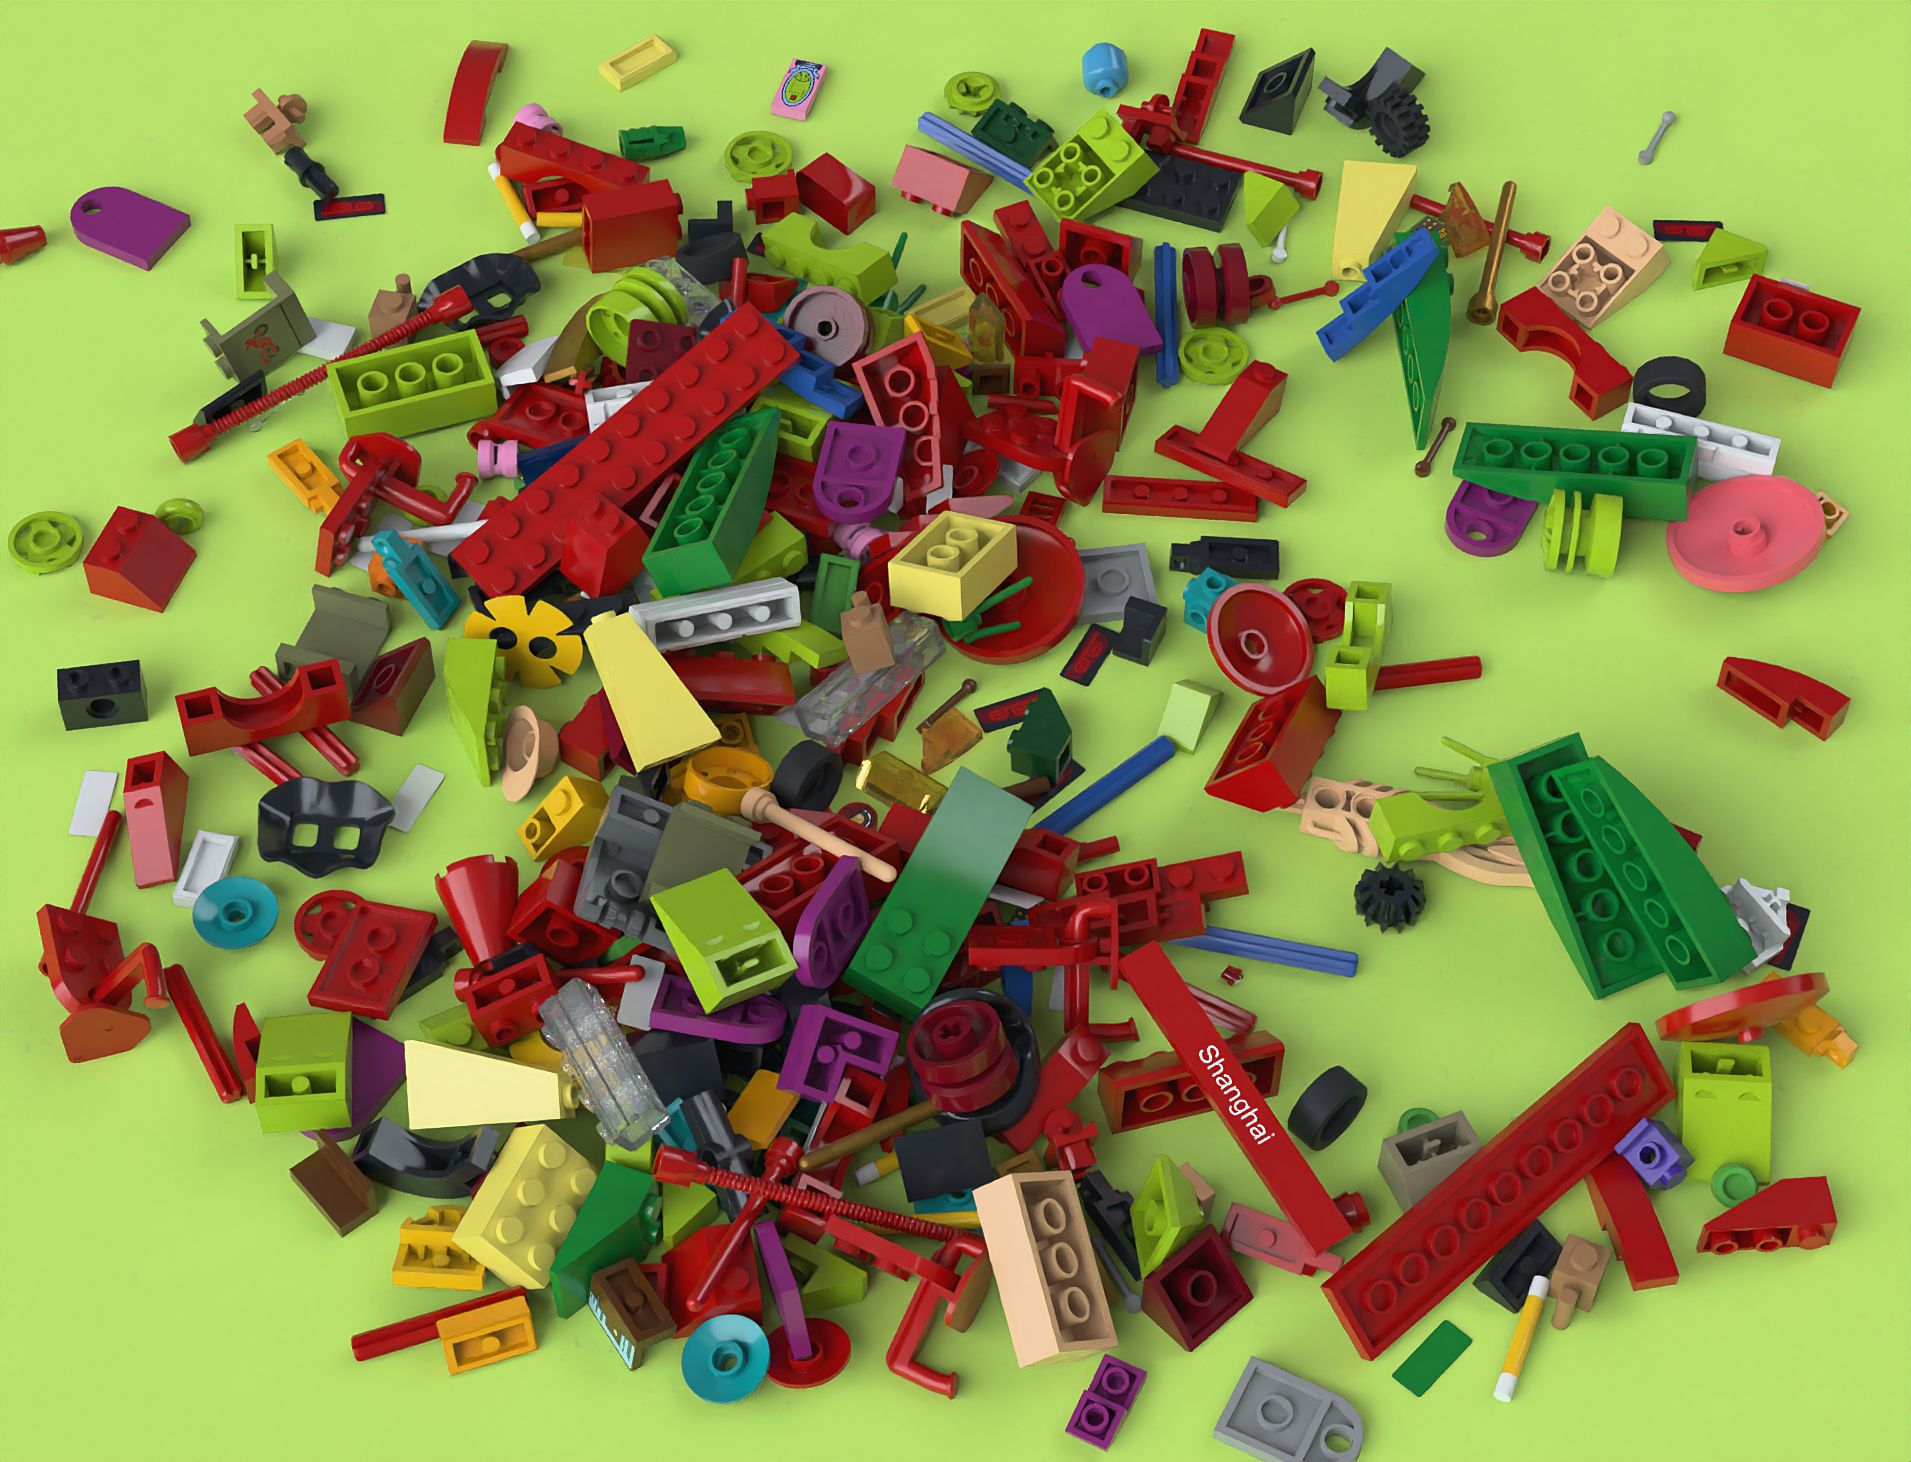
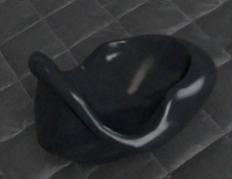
(1017, 1101)

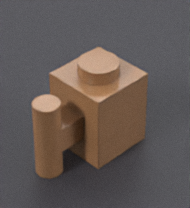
(393, 309)
(867, 635)
(1576, 1278)

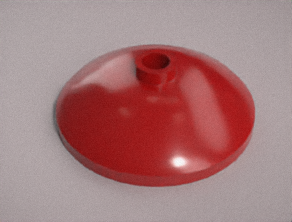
(1270, 629)

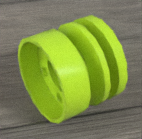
(640, 296)
(1582, 532)

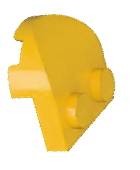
(430, 1256)

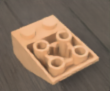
(1604, 269)

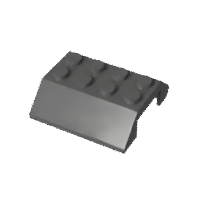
(620, 865)

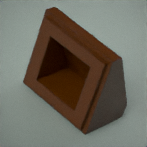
(990, 379)

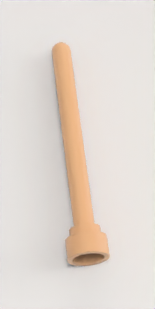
(763, 808)

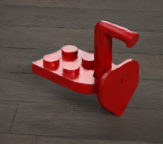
(1055, 445)
(389, 474)
(1064, 946)
(97, 982)
(936, 1284)

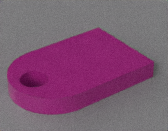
(127, 225)
(1107, 311)
(859, 466)
(1489, 512)
(832, 925)
(746, 1022)
(376, 1077)
(782, 1287)

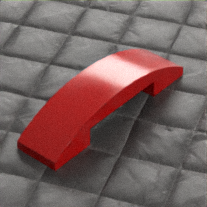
(472, 91)

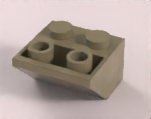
(1426, 1156)

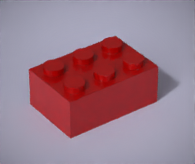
(1791, 331)

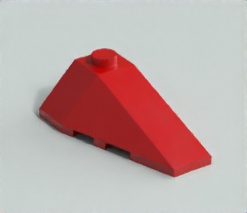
(903, 394)

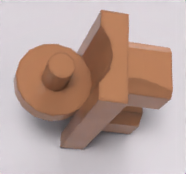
(289, 111)

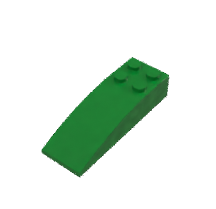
(1423, 338)
(1648, 470)
(716, 507)
(1568, 873)
(1657, 876)
(938, 894)

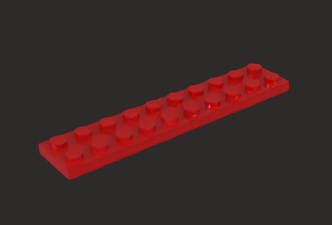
(549, 414)
(629, 451)
(1498, 1192)

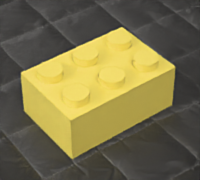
(952, 565)
(526, 1206)

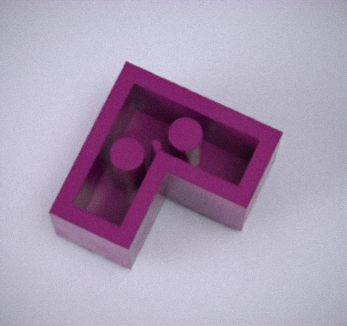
(825, 1045)

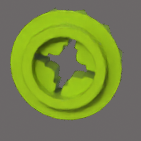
(975, 84)

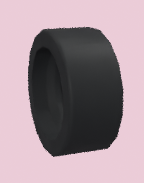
(711, 256)
(1671, 371)
(808, 777)
(1327, 1108)

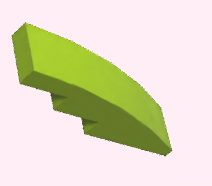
(798, 643)

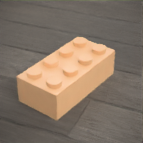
(1045, 1268)

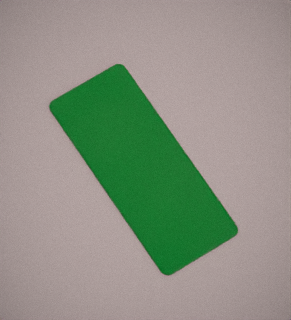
(1432, 1358)

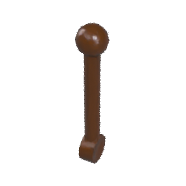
(1423, 467)
(969, 686)

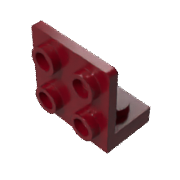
(654, 348)

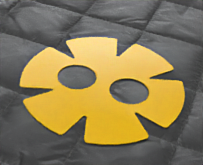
(542, 622)

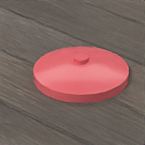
(1747, 534)

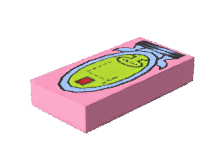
(799, 89)

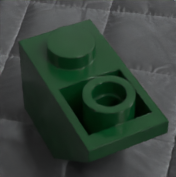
(1043, 740)

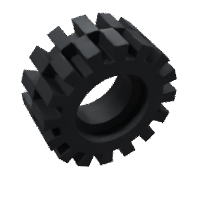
(1397, 122)

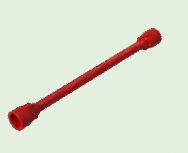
(195, 440)
(682, 1167)

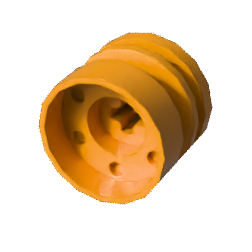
(723, 777)

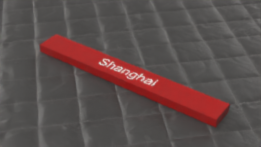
(1235, 1098)

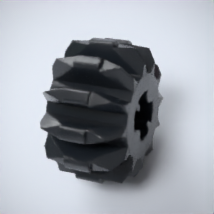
(1389, 897)

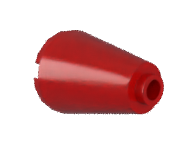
(480, 904)

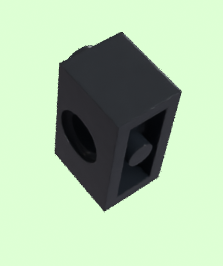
(102, 695)

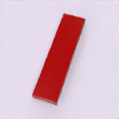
(1240, 471)
(1178, 499)

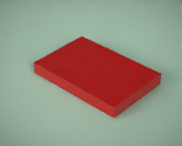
(373, 959)

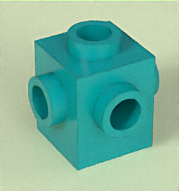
(1201, 594)

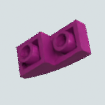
(1106, 1402)

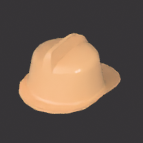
(528, 751)

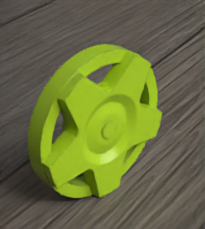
(758, 158)
(1212, 359)
(45, 545)

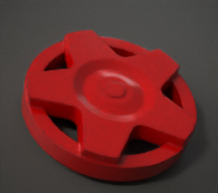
(1319, 608)
(324, 926)

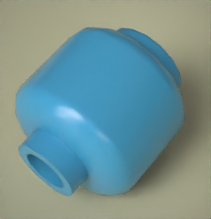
(1105, 70)

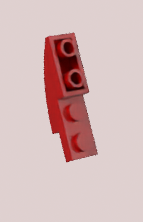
(1035, 253)
(1214, 876)

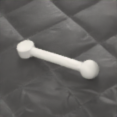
(1279, 254)

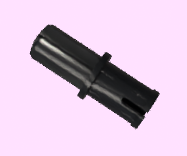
(311, 173)

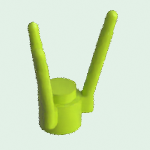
(1474, 781)

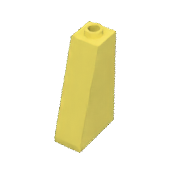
(1368, 214)
(647, 697)
(473, 1087)

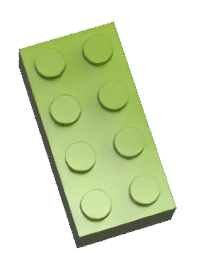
(413, 387)

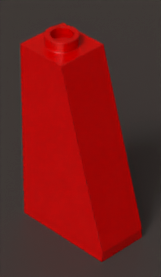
(954, 413)

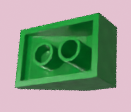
(615, 1223)

